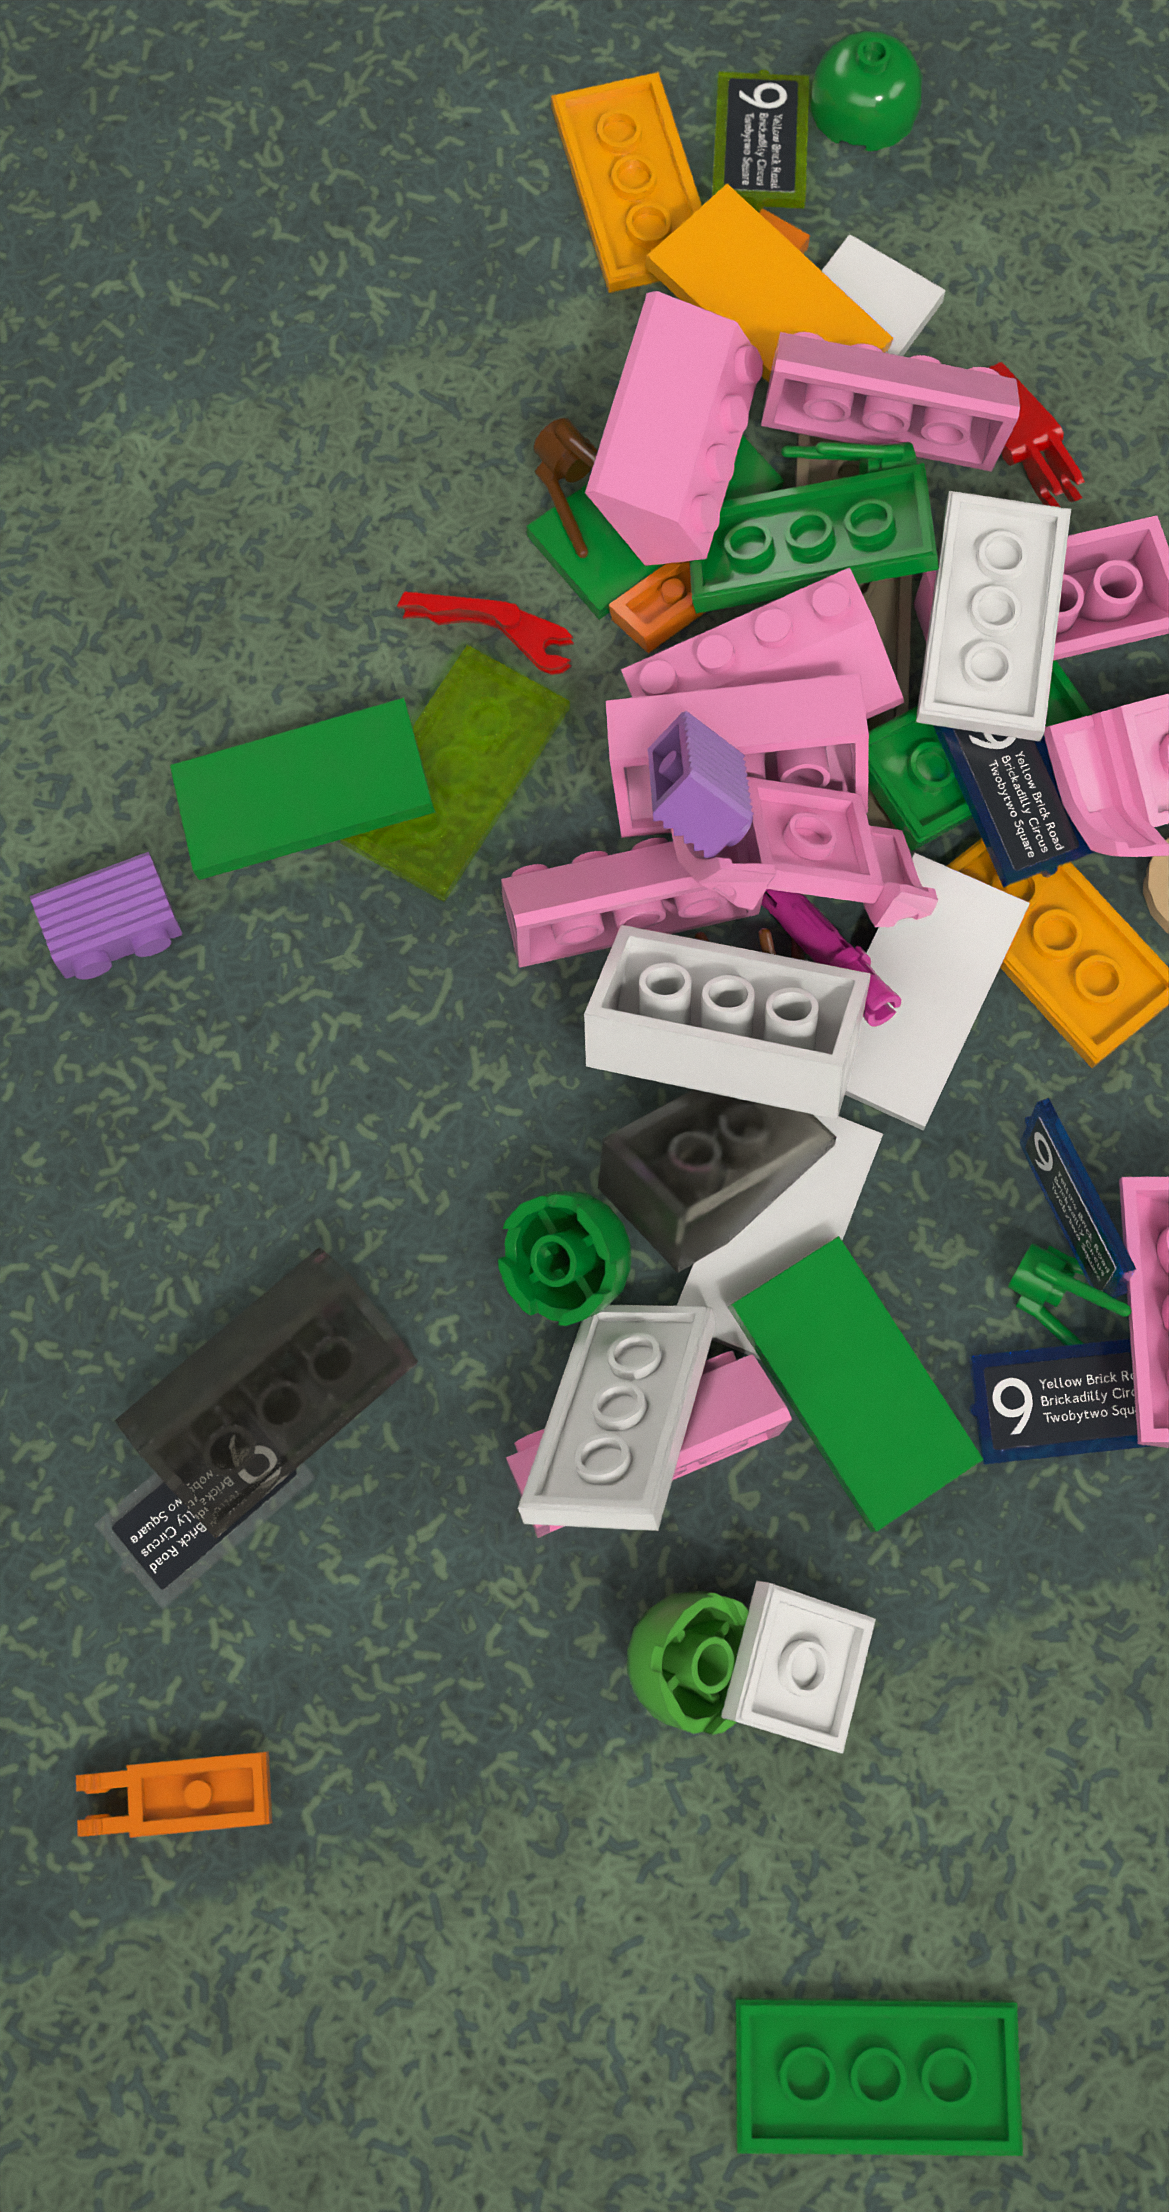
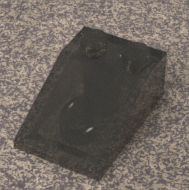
(706, 1169)

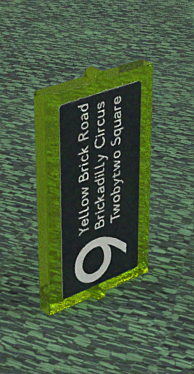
(762, 138)

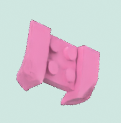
(1116, 776)
(814, 846)

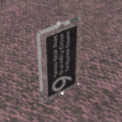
(169, 1545)

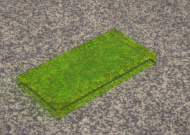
(476, 751)

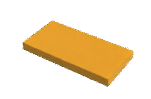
(626, 172)
(750, 273)
(1077, 958)

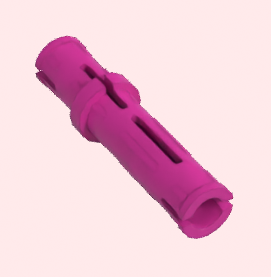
(827, 946)

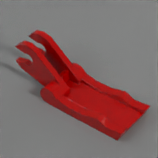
(1038, 432)
(526, 631)

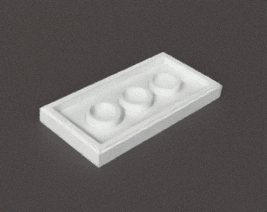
(994, 616)
(943, 976)
(787, 1231)
(619, 1418)

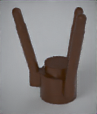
(568, 457)

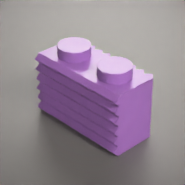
(699, 786)
(106, 917)

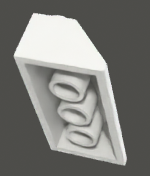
(726, 1020)

